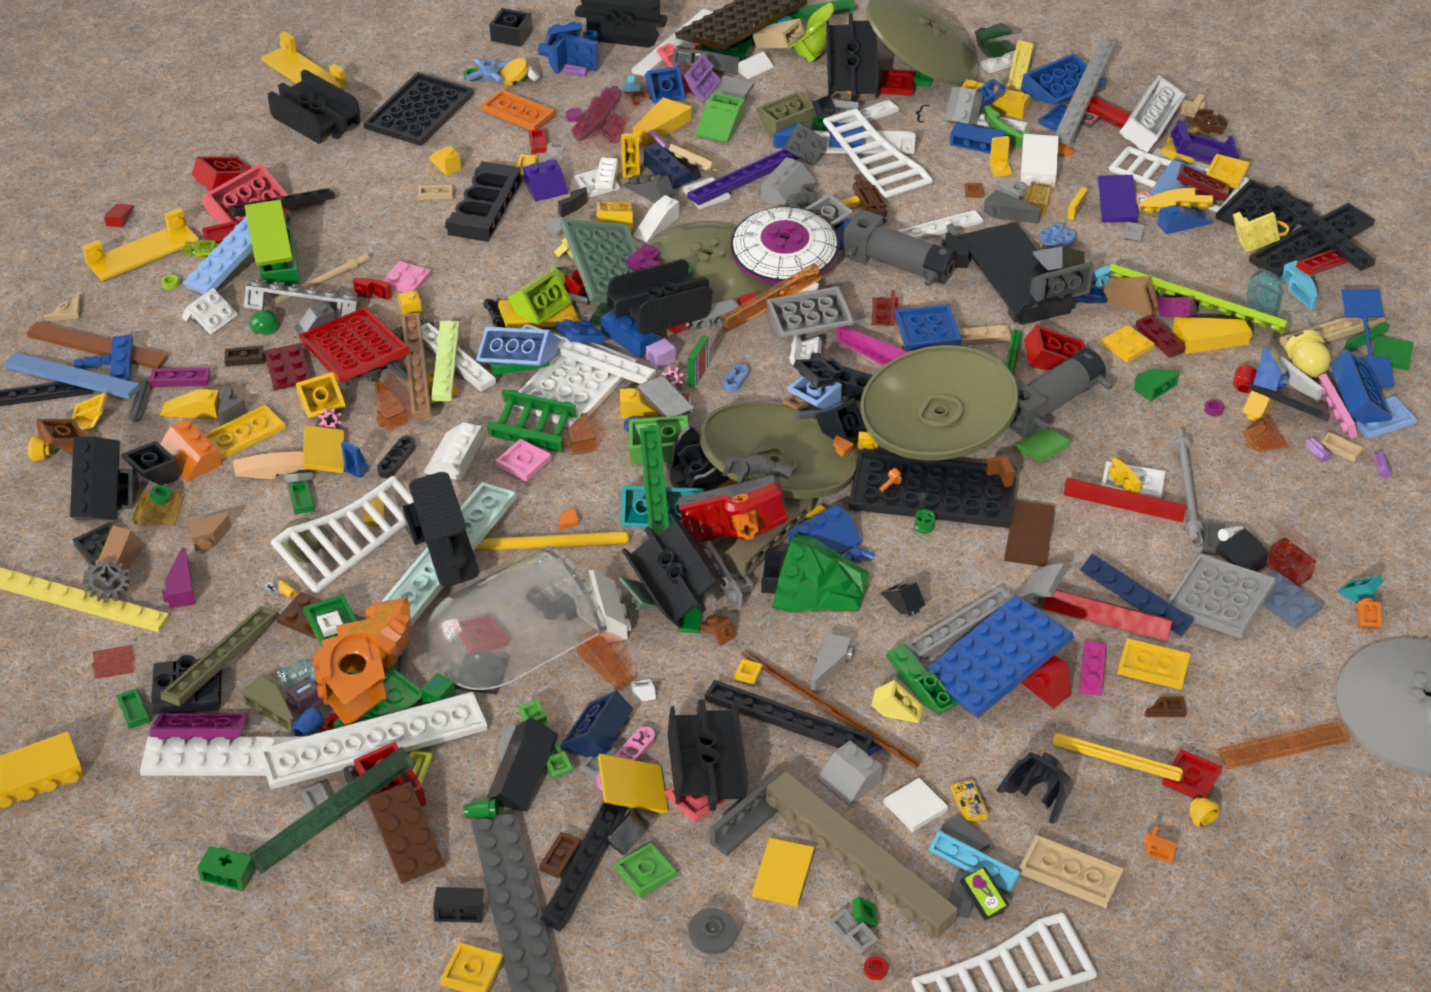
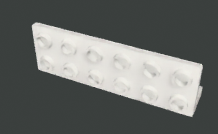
(901, 140)

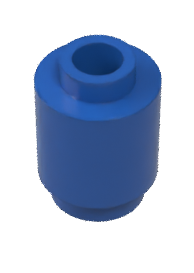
(308, 723)

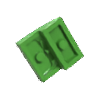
(1042, 444)

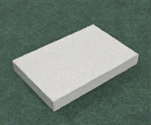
(1151, 480)

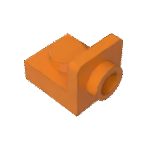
(1369, 613)
(1159, 847)

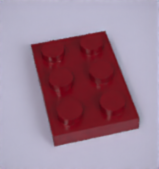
(1202, 182)
(287, 366)

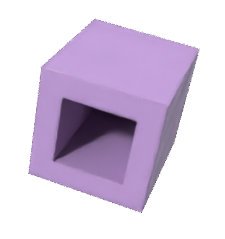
(661, 353)

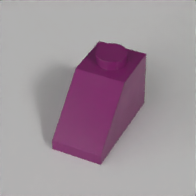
(1177, 306)

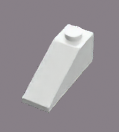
(658, 218)

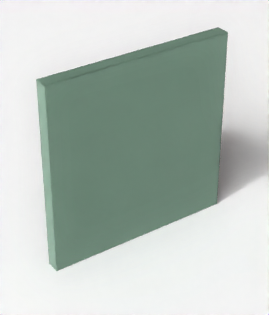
(640, 594)

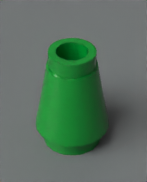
(482, 809)

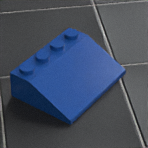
(1055, 80)

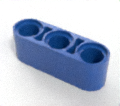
(989, 94)

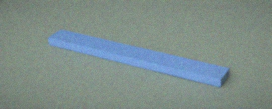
(72, 375)

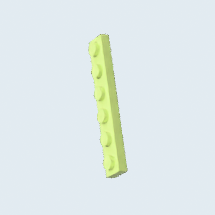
(445, 361)

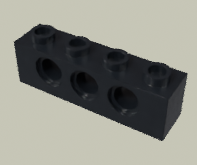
(853, 382)

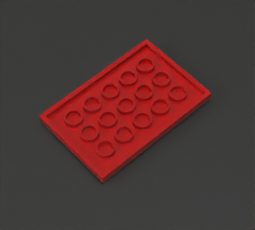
(353, 344)

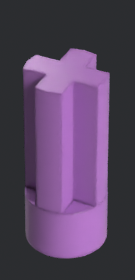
(577, 70)
(1317, 449)
(1382, 465)

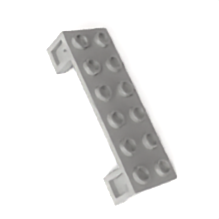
(256, 295)

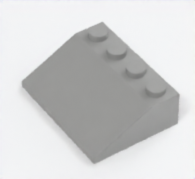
(808, 312)

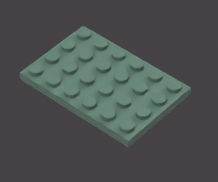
(599, 253)

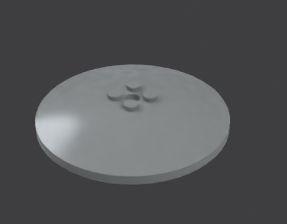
(1386, 702)

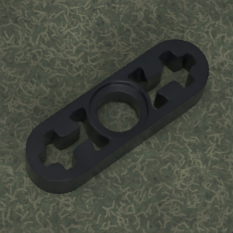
(396, 450)

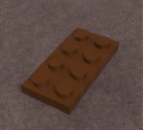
(294, 617)
(405, 832)

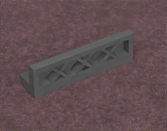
(742, 820)

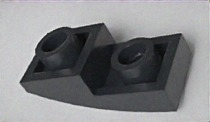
(571, 204)

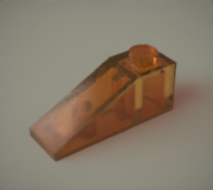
(389, 410)
(605, 661)

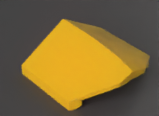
(89, 411)

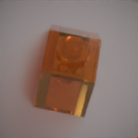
(580, 436)
(1264, 437)

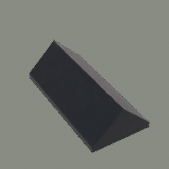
(523, 765)

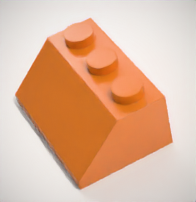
(191, 449)

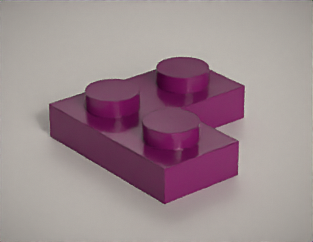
(644, 257)

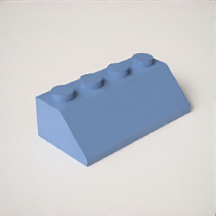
(517, 346)

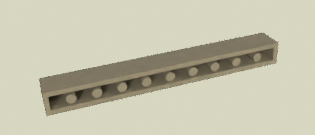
(861, 855)

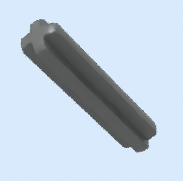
(139, 400)

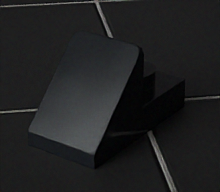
(413, 523)

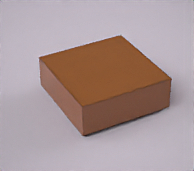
(973, 190)

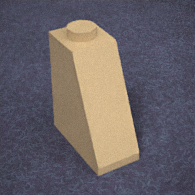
(779, 34)

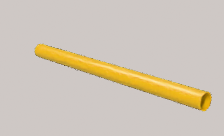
(553, 541)

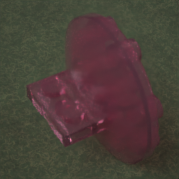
(601, 117)

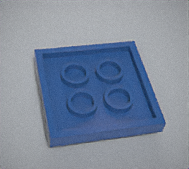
(927, 327)

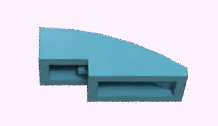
(1300, 284)

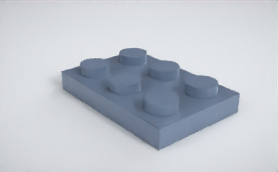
(1291, 602)

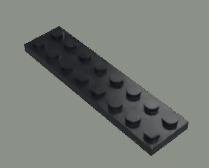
(1303, 244)

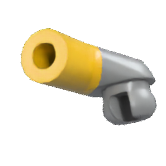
(280, 587)

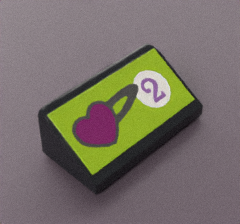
(985, 893)

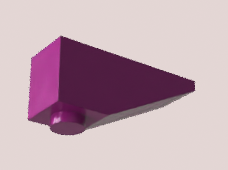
(179, 583)

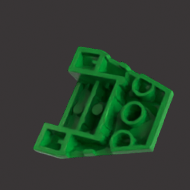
(818, 579)

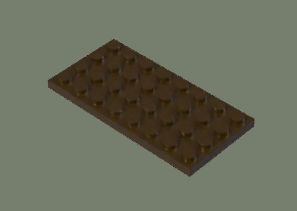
(737, 21)

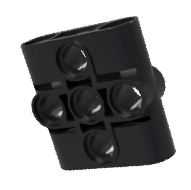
(165, 673)

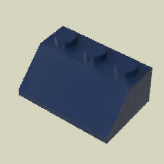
(666, 164)
(598, 726)

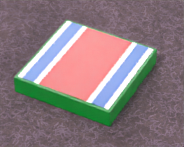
(698, 361)

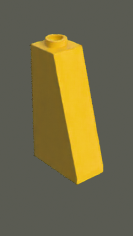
(662, 119)
(1210, 333)

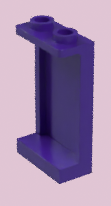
(1199, 146)

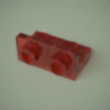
(884, 309)

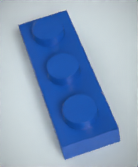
(121, 357)

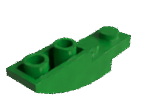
(920, 682)

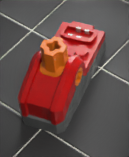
(735, 510)

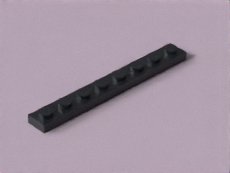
(1320, 228)
(787, 717)
(582, 865)

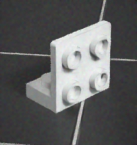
(210, 311)

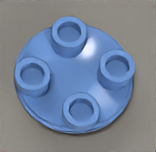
(1057, 236)

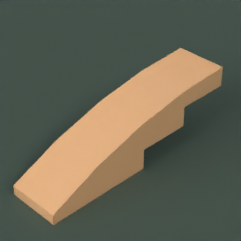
(268, 465)

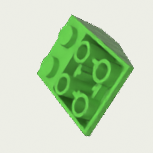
(721, 117)

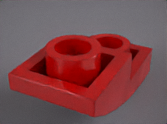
(367, 287)

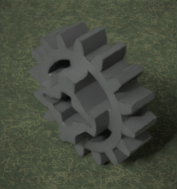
(115, 577)

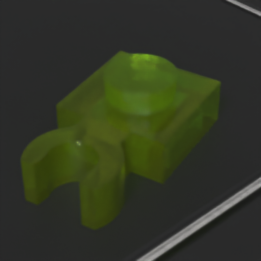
(201, 249)

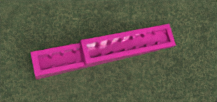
(868, 346)

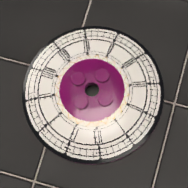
(766, 256)

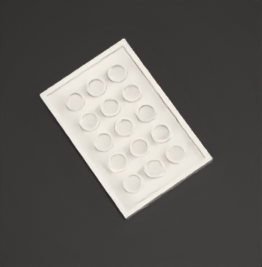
(573, 383)

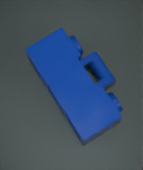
(973, 137)

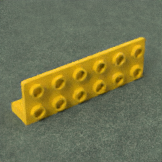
(291, 63)
(140, 251)

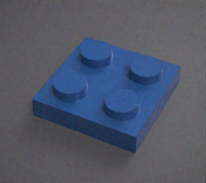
(580, 331)

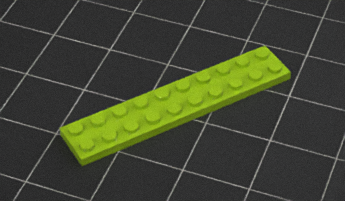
(1208, 302)

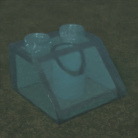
(1264, 293)

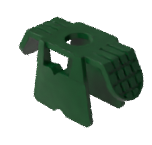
(995, 48)

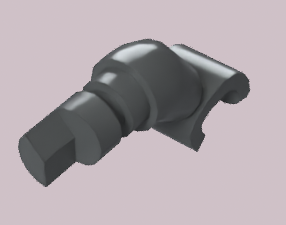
(805, 197)
(756, 465)

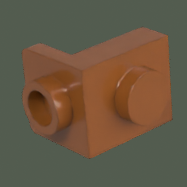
(1003, 467)
(720, 626)

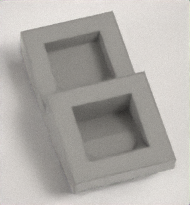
(855, 935)

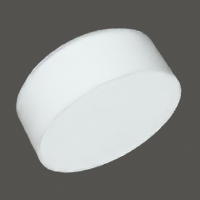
(533, 74)

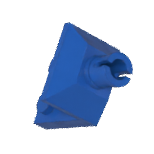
(572, 51)

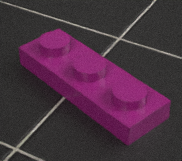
(180, 377)

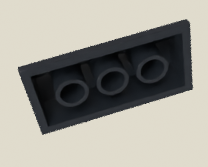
(94, 478)

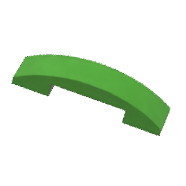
(993, 121)
(558, 761)

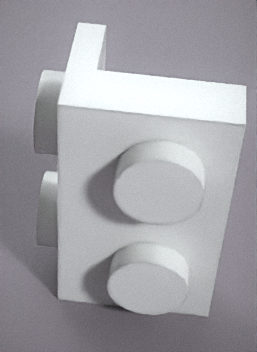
(804, 349)

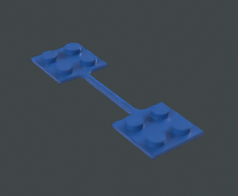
(1365, 305)

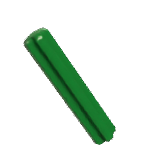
(1360, 340)

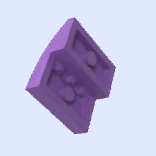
(702, 78)

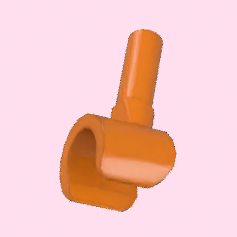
(894, 476)

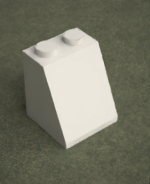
(1039, 159)

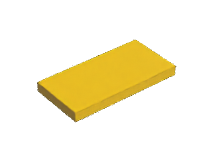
(513, 320)
(245, 431)

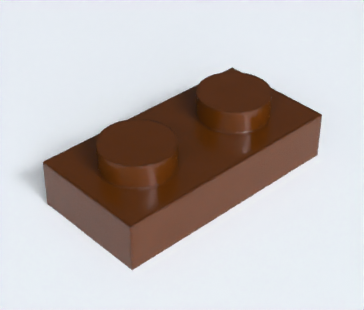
(560, 855)

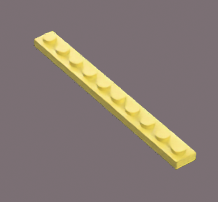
(80, 600)

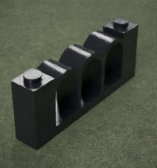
(486, 175)

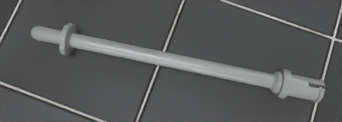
(1194, 526)

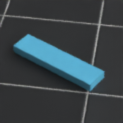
(972, 859)

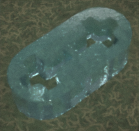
(294, 673)

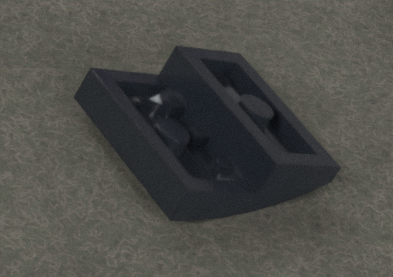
(1244, 551)

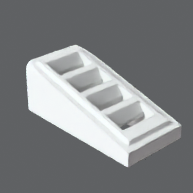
(606, 172)

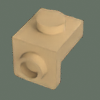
(1190, 108)

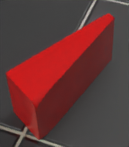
(118, 215)

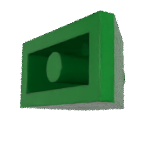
(1155, 382)

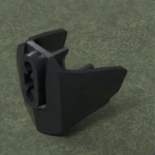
(690, 465)
(1038, 769)

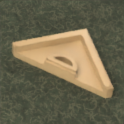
(66, 310)

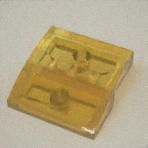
(154, 514)

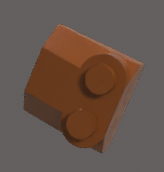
(59, 432)

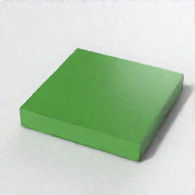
(645, 869)

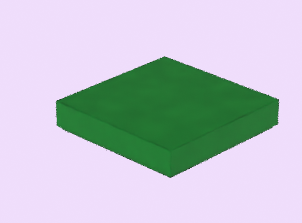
(1398, 351)

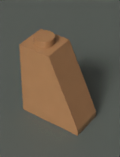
(1133, 293)
(121, 546)

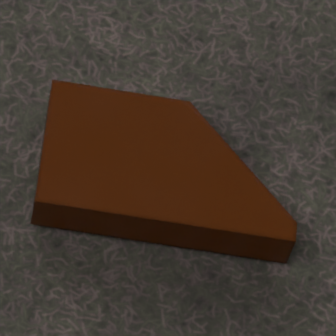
(1167, 708)

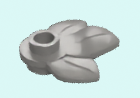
(1013, 189)

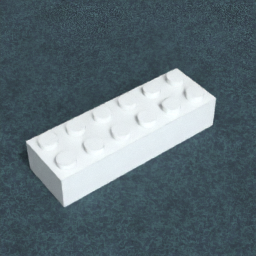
(1152, 113)

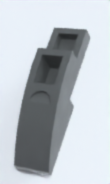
(721, 62)

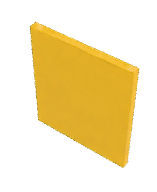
(632, 783)

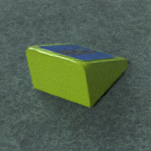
(563, 272)

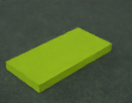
(268, 233)

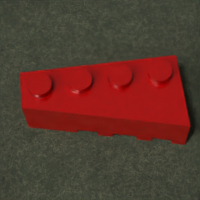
(1050, 681)

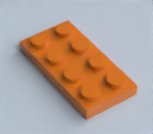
(517, 110)

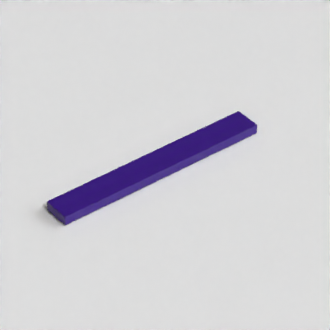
(739, 177)

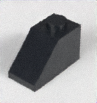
(905, 598)

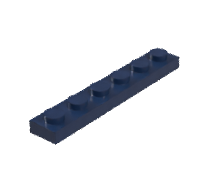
(1135, 593)

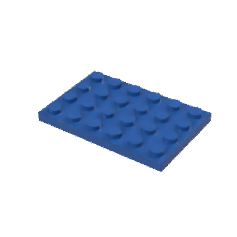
(999, 655)

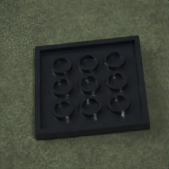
(1253, 204)

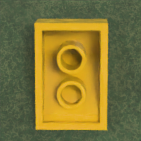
(615, 213)

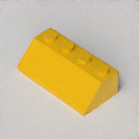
(1011, 103)
(38, 769)

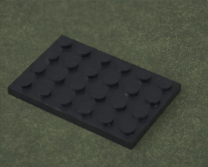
(418, 108)

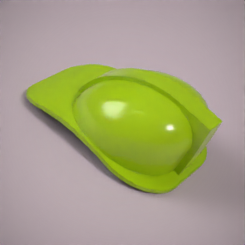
(814, 40)

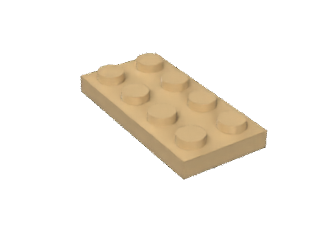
(1071, 871)

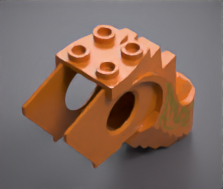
(364, 648)

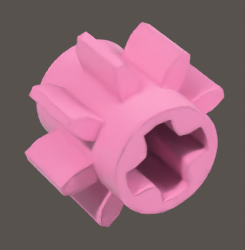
(676, 374)
(335, 416)

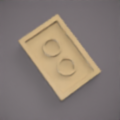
(697, 157)

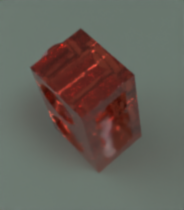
(1291, 561)

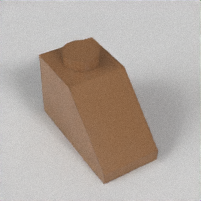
(209, 530)

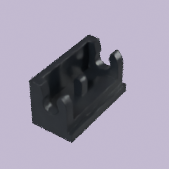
(458, 904)

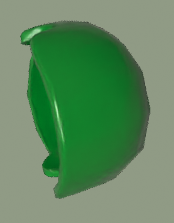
(264, 322)

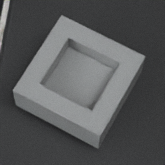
(1133, 231)

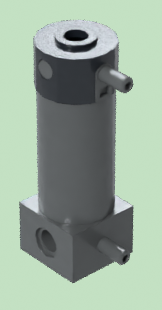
(868, 238)
(1055, 389)

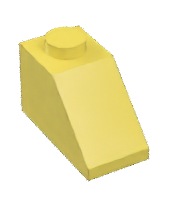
(895, 702)

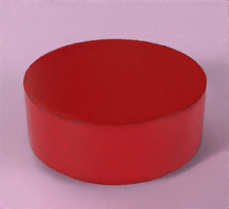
(875, 968)

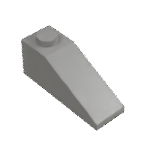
(831, 659)

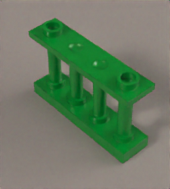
(535, 437)

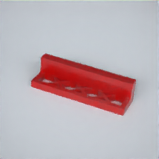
(1108, 112)

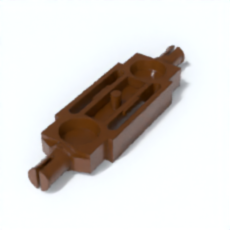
(869, 197)

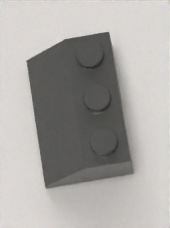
(1070, 280)

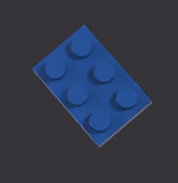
(557, 31)

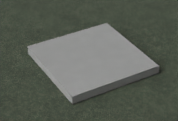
(1222, 595)

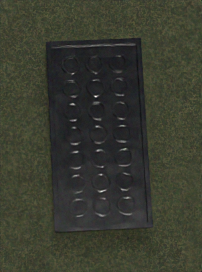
(946, 487)

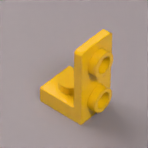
(999, 156)

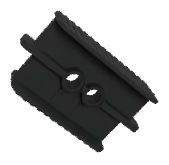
(623, 20)
(862, 76)
(313, 106)
(660, 296)
(444, 529)
(674, 570)
(707, 754)

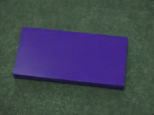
(1117, 198)

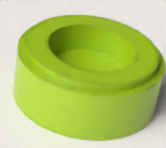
(170, 282)

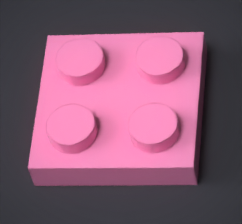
(407, 277)
(523, 460)

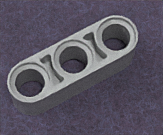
(713, 319)

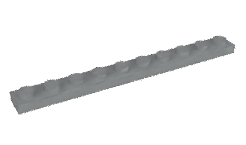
(1084, 91)

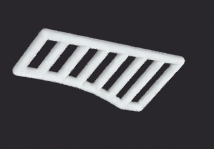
(880, 141)
(1142, 155)
(331, 519)
(1003, 950)

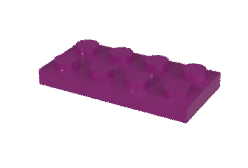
(199, 725)

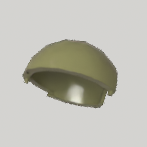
(307, 536)

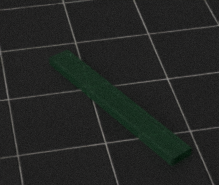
(331, 809)

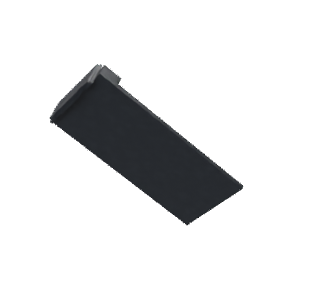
(1009, 265)

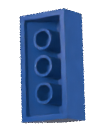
(1359, 389)

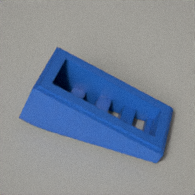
(354, 460)

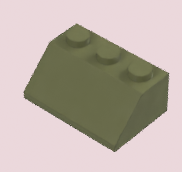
(786, 112)

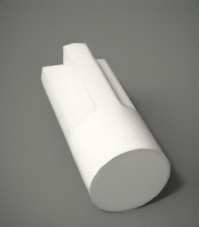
(1226, 533)

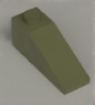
(266, 699)

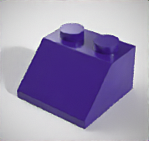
(544, 180)

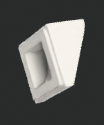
(643, 690)

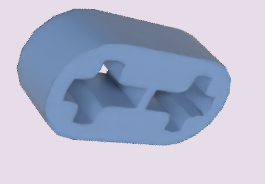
(739, 379)

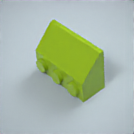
(540, 298)

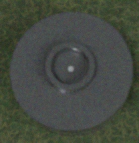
(711, 933)

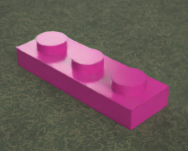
(1092, 668)

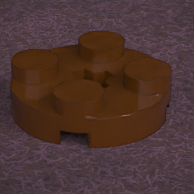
(1209, 122)

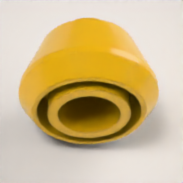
(38, 450)
(1203, 811)

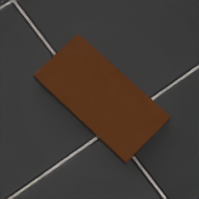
(1029, 533)

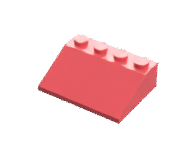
(247, 187)

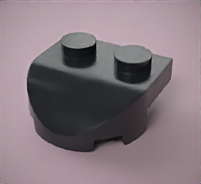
(819, 370)

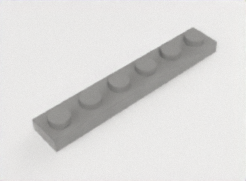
(957, 624)

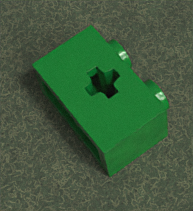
(226, 868)

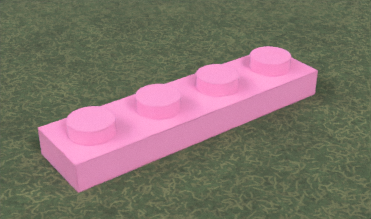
(1339, 410)

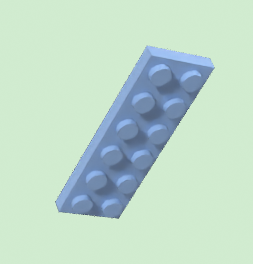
(221, 260)

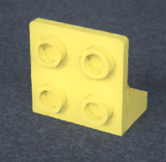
(1257, 231)

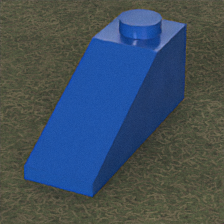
(1181, 218)

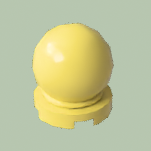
(1309, 353)

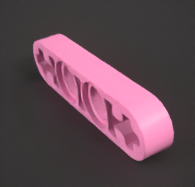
(634, 743)

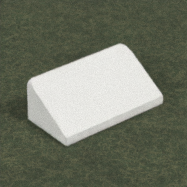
(754, 65)

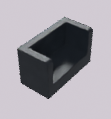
(772, 569)

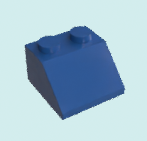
(665, 84)

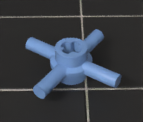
(488, 70)

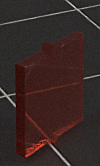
(113, 662)

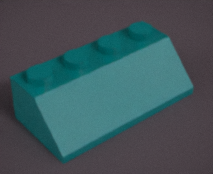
(635, 507)

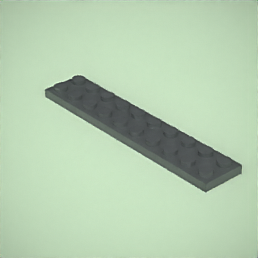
(515, 904)

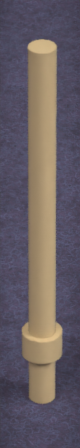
(350, 264)

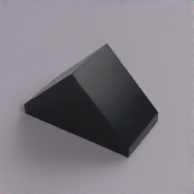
(628, 832)

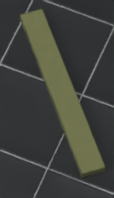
(219, 656)

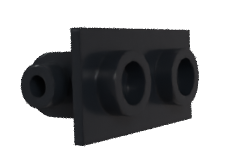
(493, 309)

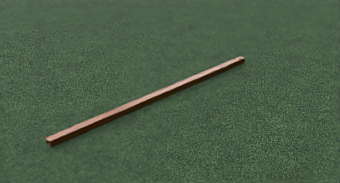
(898, 752)

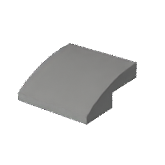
(1043, 582)

